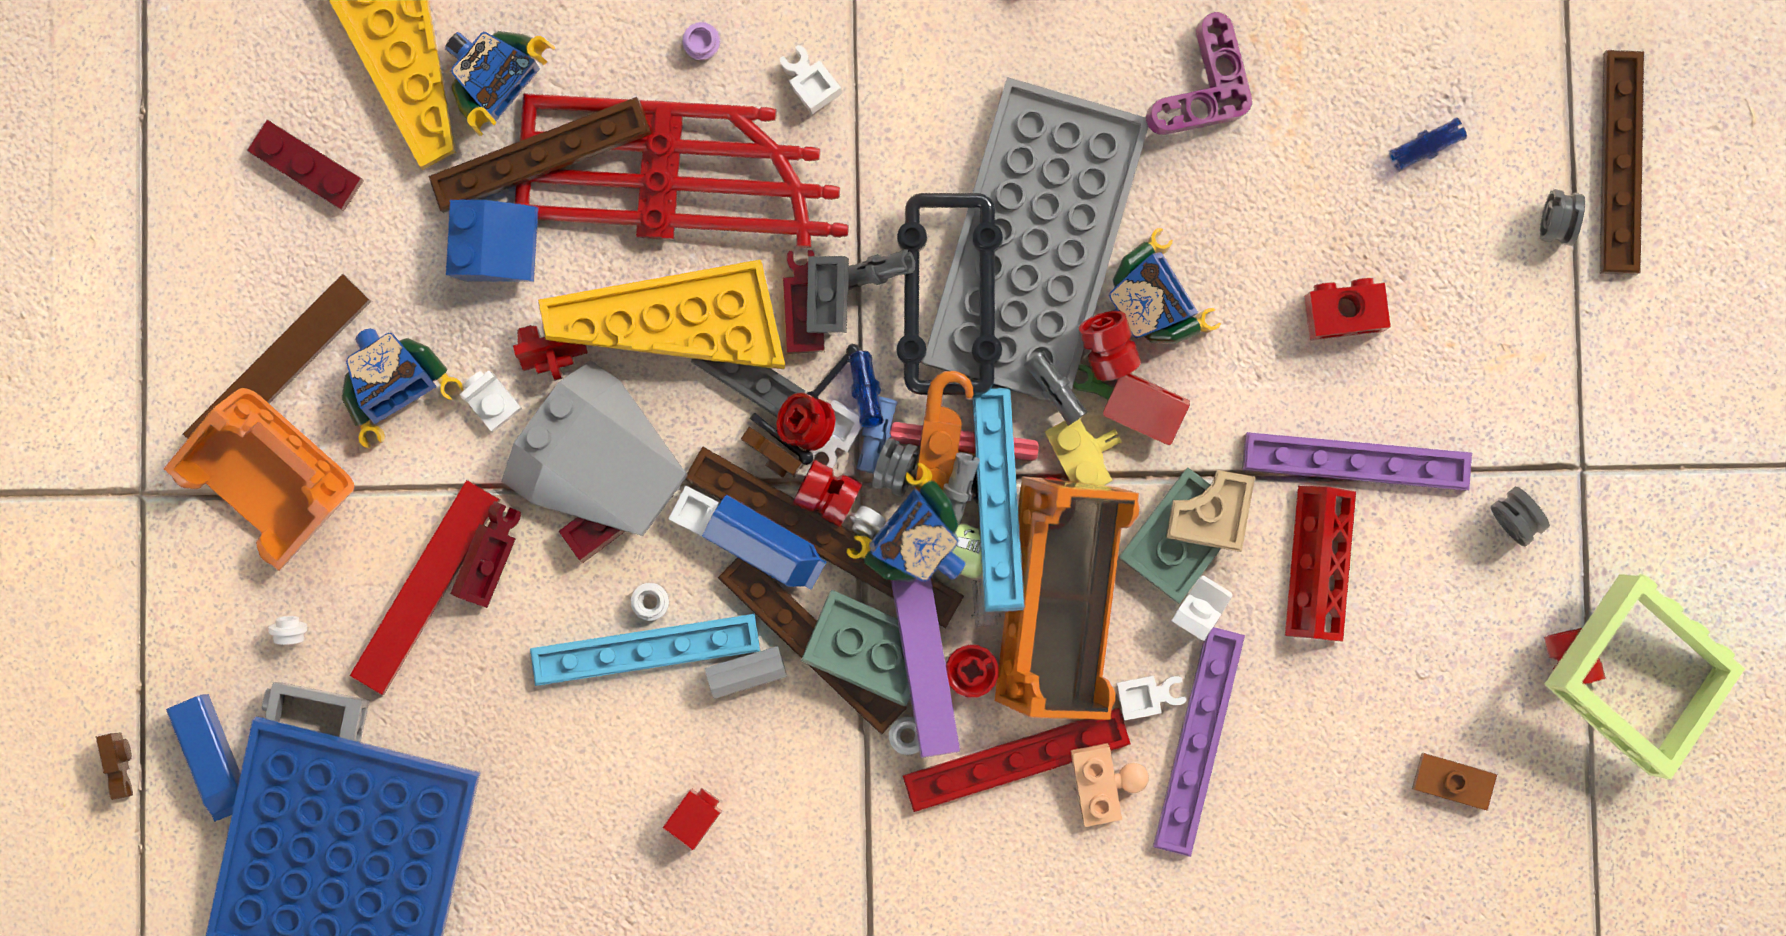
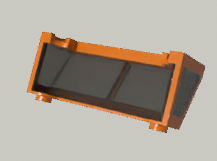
(1069, 564)

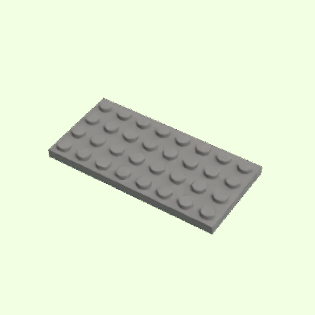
(1058, 195)

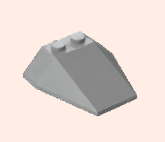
(594, 455)

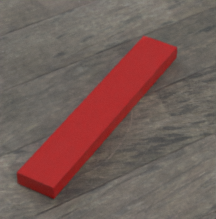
(423, 589)
(1011, 760)

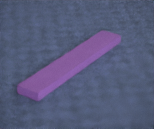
(1357, 461)
(925, 668)
(1198, 741)

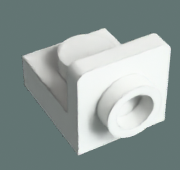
(490, 399)
(1202, 607)

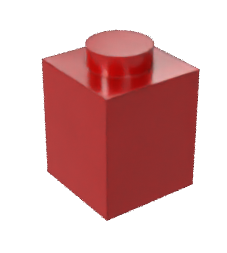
(693, 817)

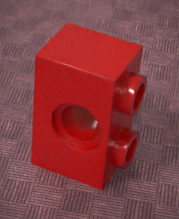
(1370, 309)

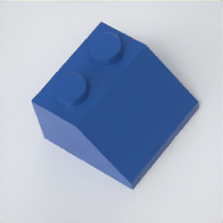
(491, 241)

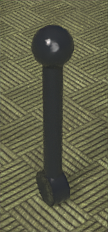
(834, 372)
(805, 457)

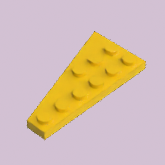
(404, 63)
(694, 314)

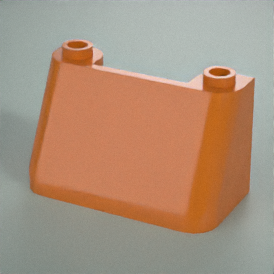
(263, 472)

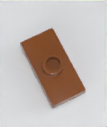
(1454, 781)

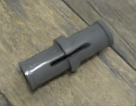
(879, 269)
(1055, 388)

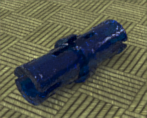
(1427, 144)
(865, 389)

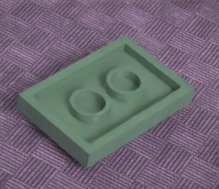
(1166, 562)
(859, 647)

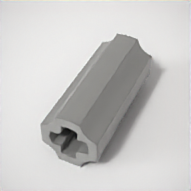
(745, 672)

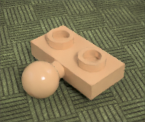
(1099, 785)

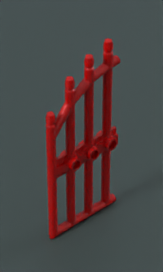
(661, 178)

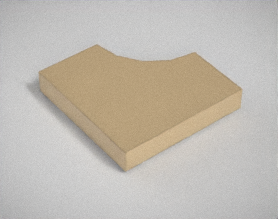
(1215, 516)

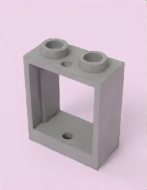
(354, 713)

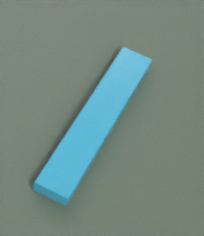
(997, 501)
(645, 649)

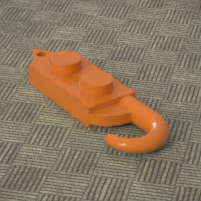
(941, 429)

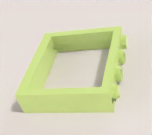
(1591, 641)

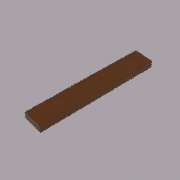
(541, 154)
(1622, 162)
(298, 344)
(795, 628)

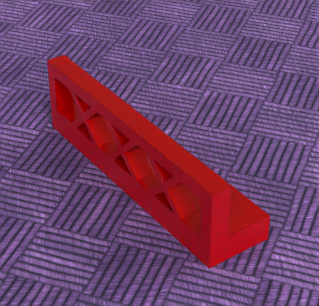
(1315, 562)

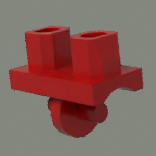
(544, 354)

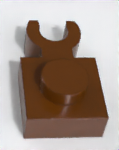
(778, 459)
(114, 757)

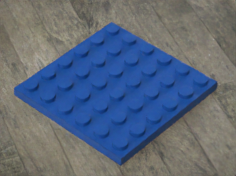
(340, 839)

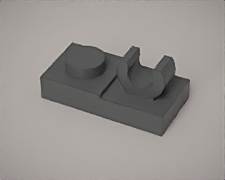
(827, 294)

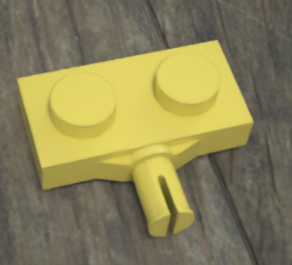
(1081, 452)

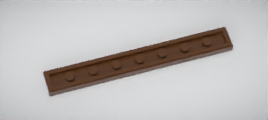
(831, 542)

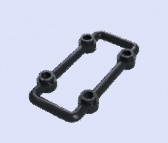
(987, 240)

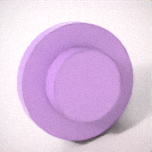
(701, 41)

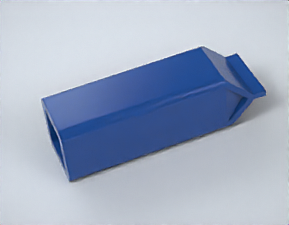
(764, 544)
(207, 753)

